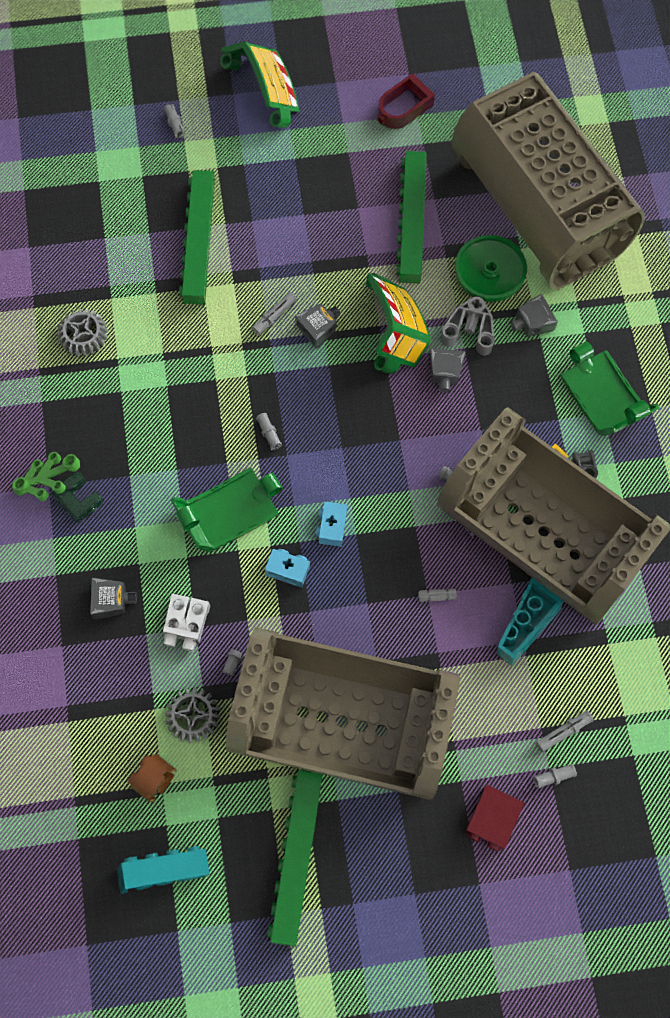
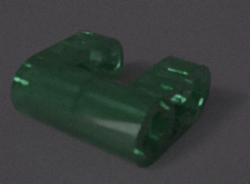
(71, 504)

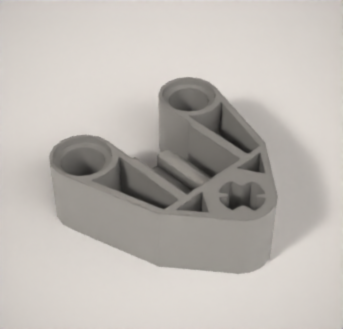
(473, 316)

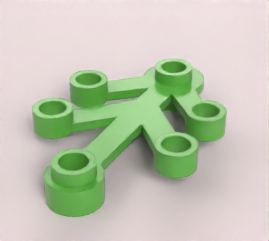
(24, 485)

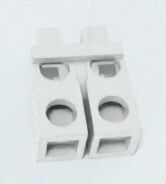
(183, 627)

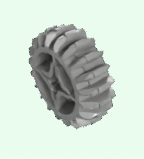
(80, 323)
(194, 697)

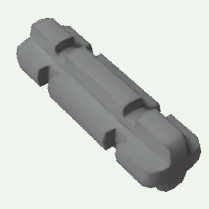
(437, 595)

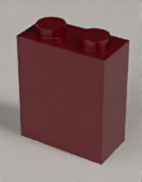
(494, 818)

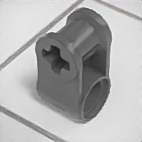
(586, 462)

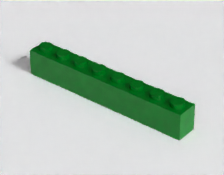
(412, 217)
(198, 237)
(296, 858)

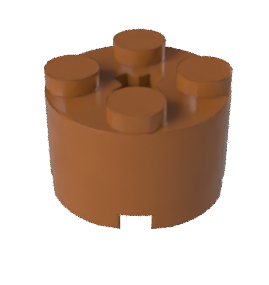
(152, 777)

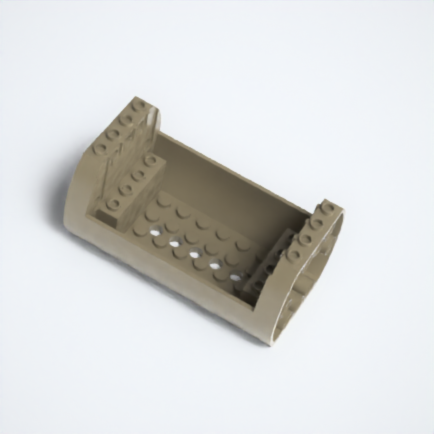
(562, 224)
(524, 472)
(296, 673)

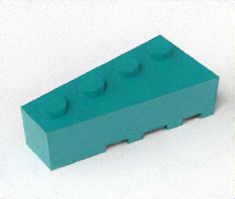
(530, 618)
(162, 869)

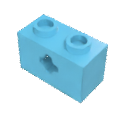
(332, 534)
(293, 575)

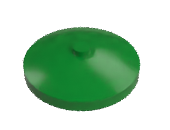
(490, 268)

